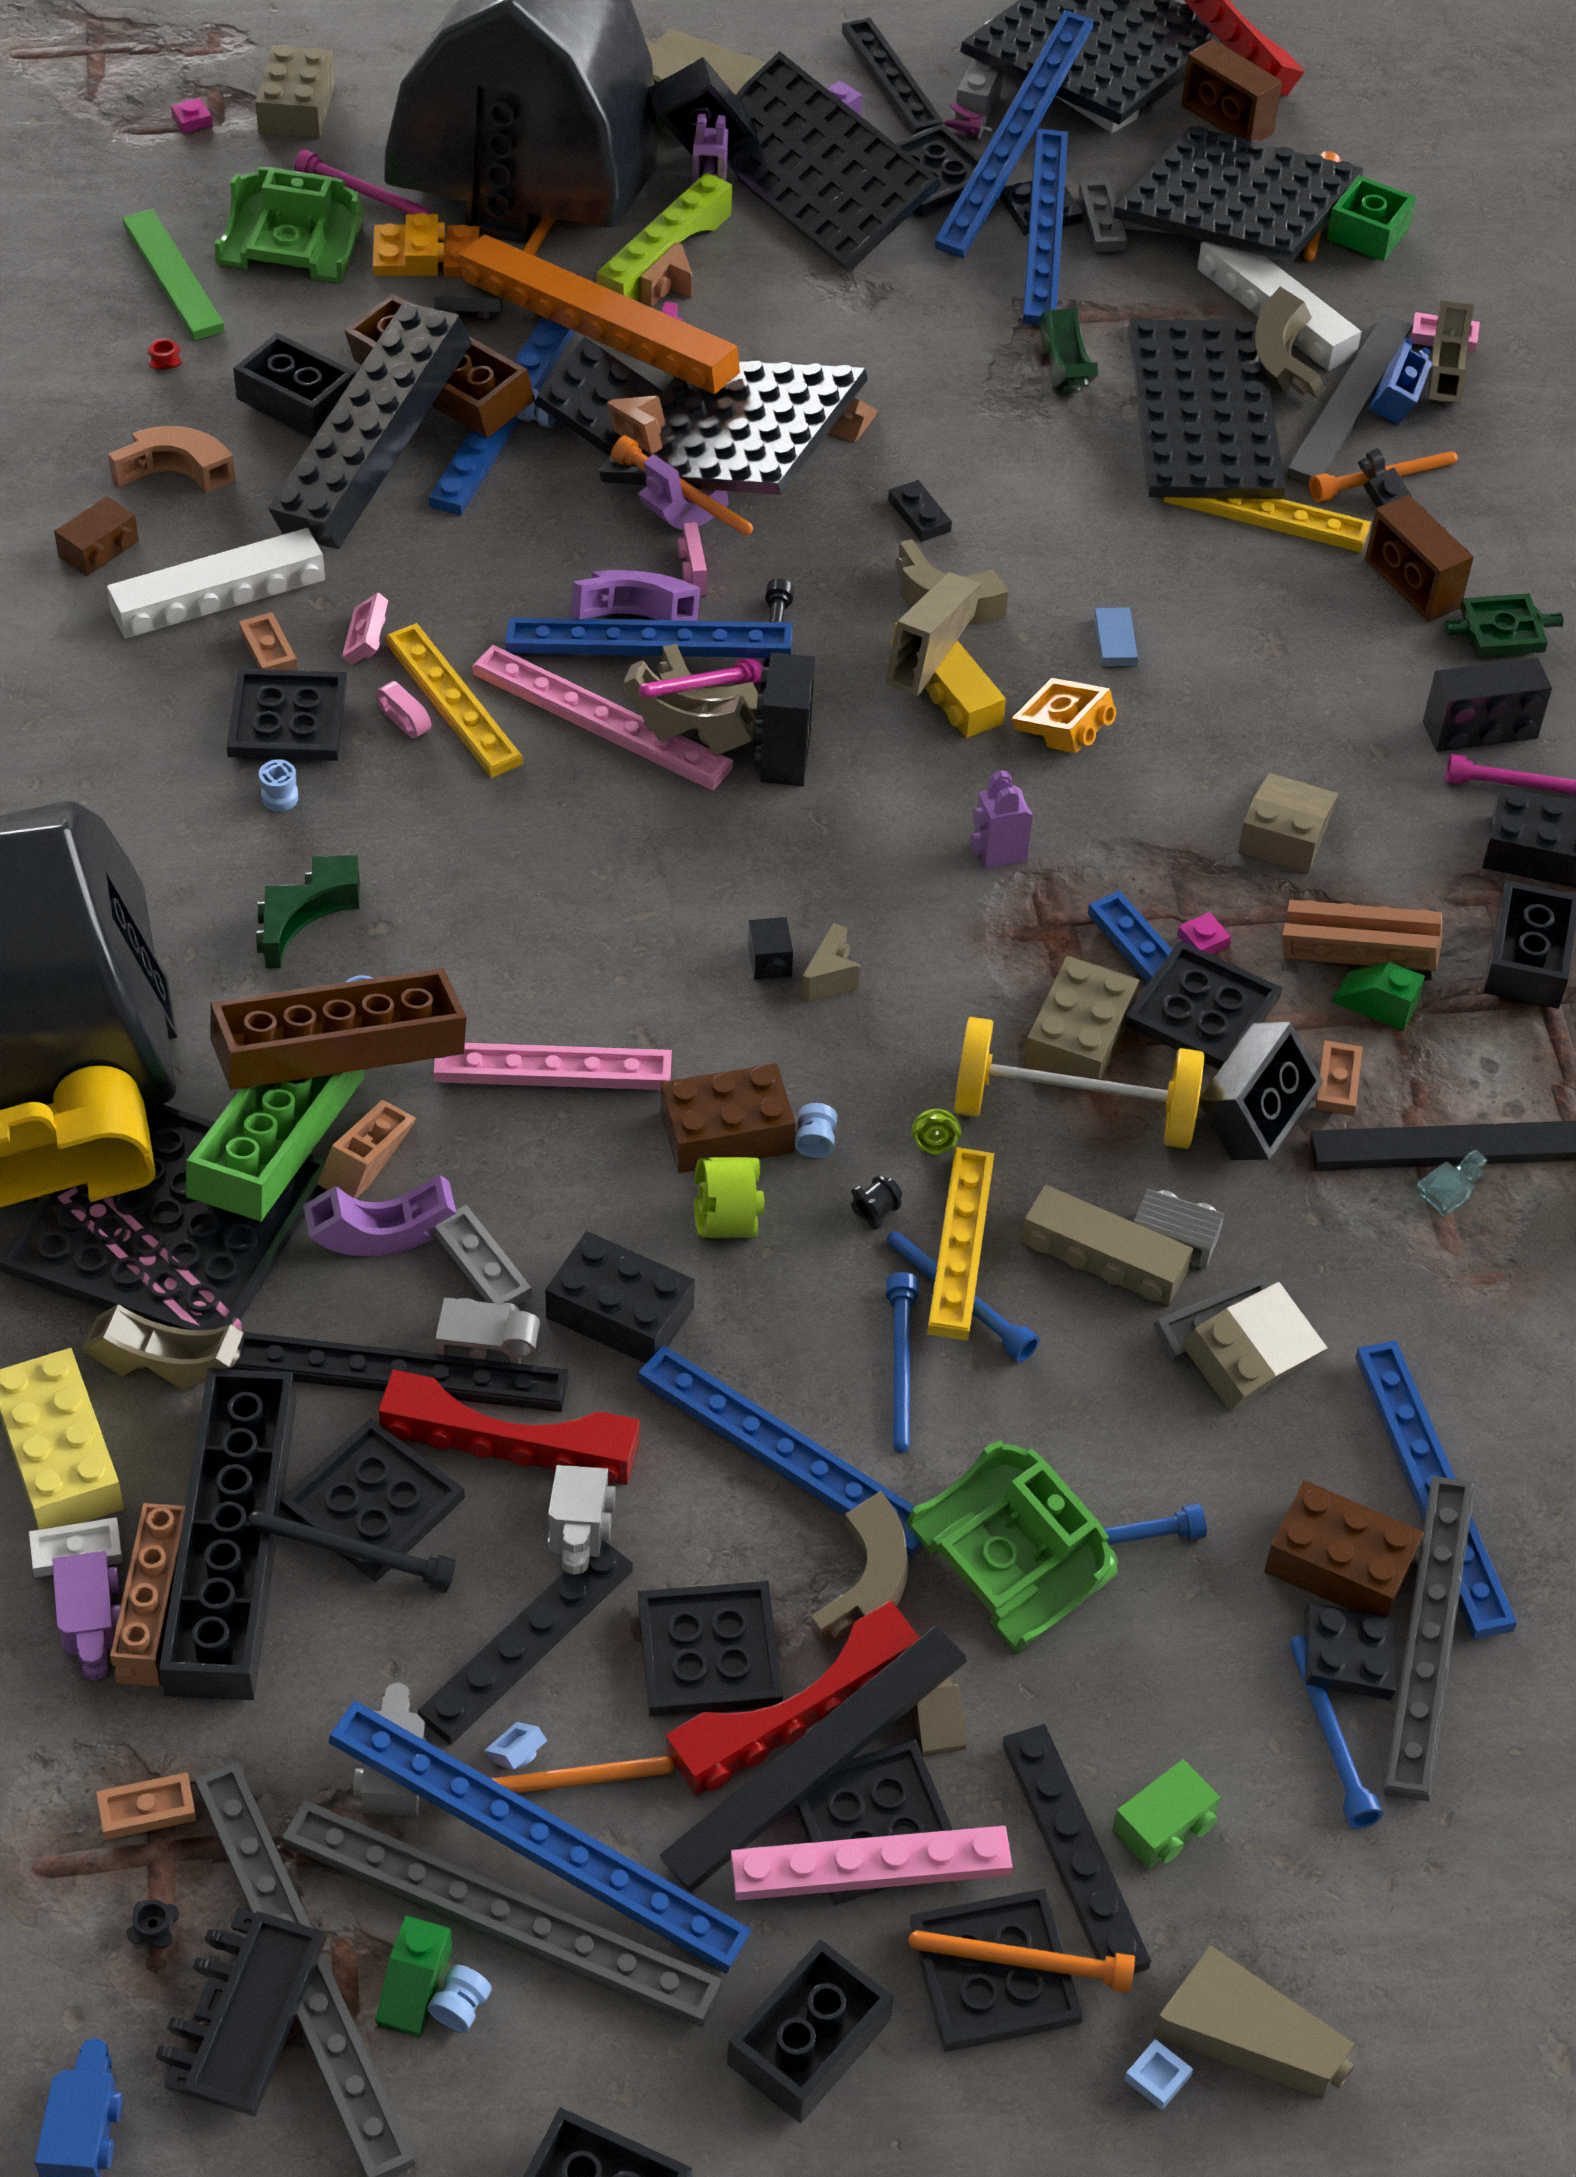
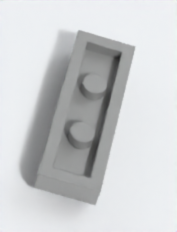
(482, 1259)

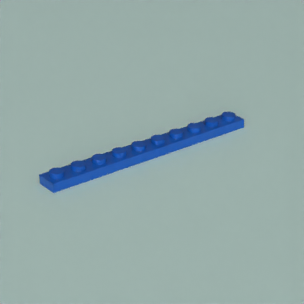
(1013, 134)
(478, 452)
(540, 1836)

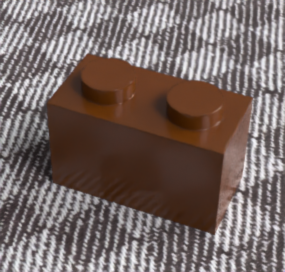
(96, 535)

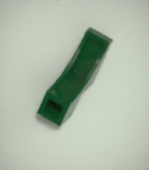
(1064, 344)
(289, 908)

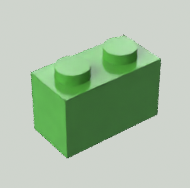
(1167, 1815)

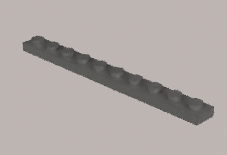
(503, 1913)
(323, 2011)

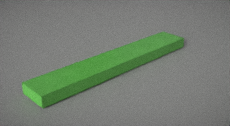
(173, 274)

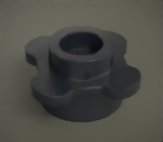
(148, 1911)

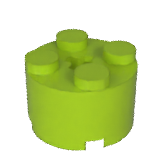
(727, 1197)

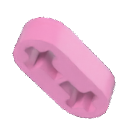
(403, 709)

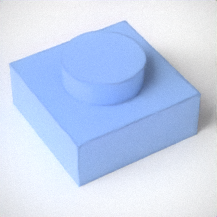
(516, 1746)
(1158, 2074)

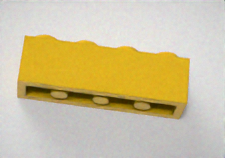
(965, 693)

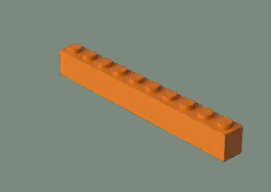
(600, 313)

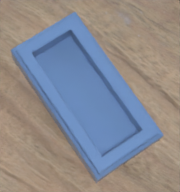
(1115, 637)

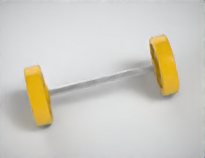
(1180, 1098)

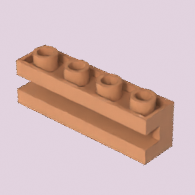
(1362, 934)
(147, 1596)

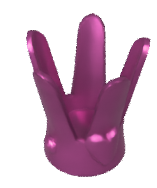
(974, 127)

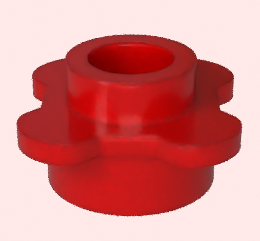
(164, 354)

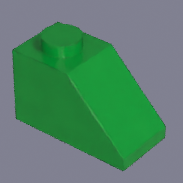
(1381, 993)
(413, 1975)

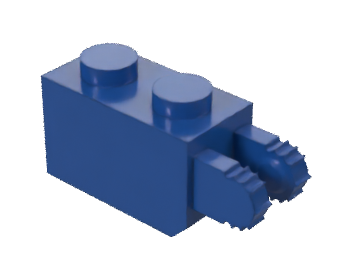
(1401, 383)
(80, 2117)

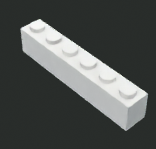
(1254, 279)
(216, 583)

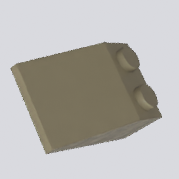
(1287, 822)
(1253, 1345)

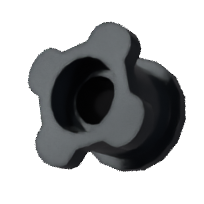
(876, 1200)

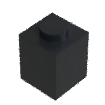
(770, 948)

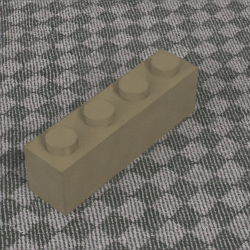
(1106, 1245)

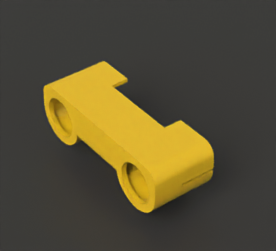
(87, 1135)

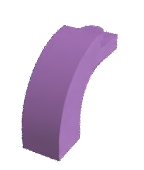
(665, 496)
(635, 593)
(378, 1227)

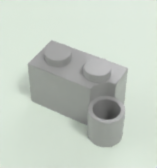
(486, 1331)

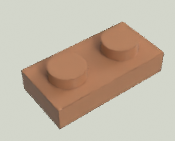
(267, 643)
(1340, 1077)
(146, 1806)

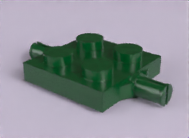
(1503, 625)

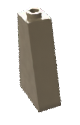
(729, 65)
(930, 631)
(1252, 2026)

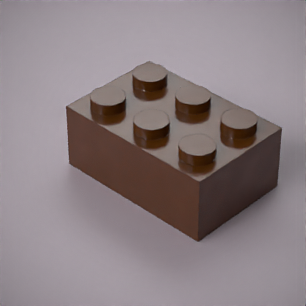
(1231, 92)
(1418, 558)
(728, 1116)
(1343, 1551)

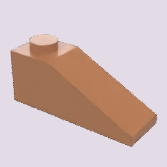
(365, 1149)

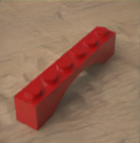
(1247, 41)
(424, 1412)
(721, 1744)

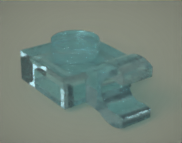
(1450, 1187)

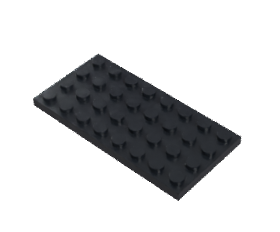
(1204, 410)

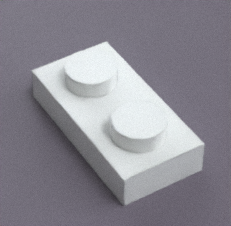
(74, 1540)

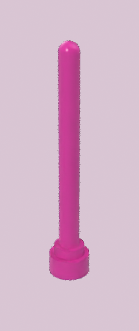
(310, 163)
(742, 672)
(1463, 770)

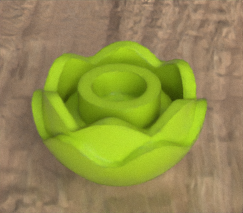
(936, 1141)

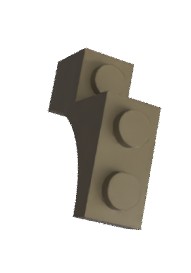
(719, 721)
(179, 1355)

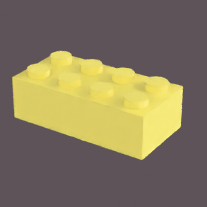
(57, 1441)

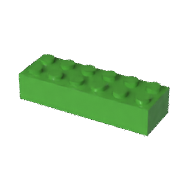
(264, 1141)

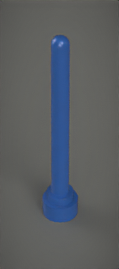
(902, 1292)
(1018, 1341)
(1187, 1522)
(1360, 1806)

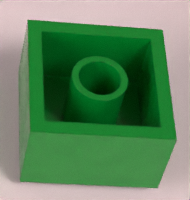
(1371, 218)

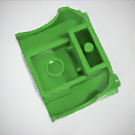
(291, 222)
(1017, 1541)

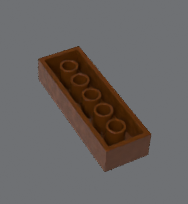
(481, 391)
(337, 1028)

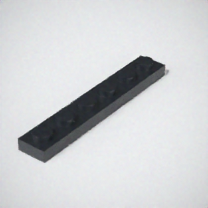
(891, 75)
(522, 1644)
(1074, 1846)

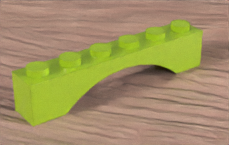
(698, 209)

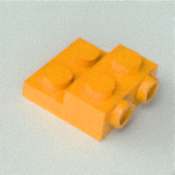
(410, 247)
(1066, 714)

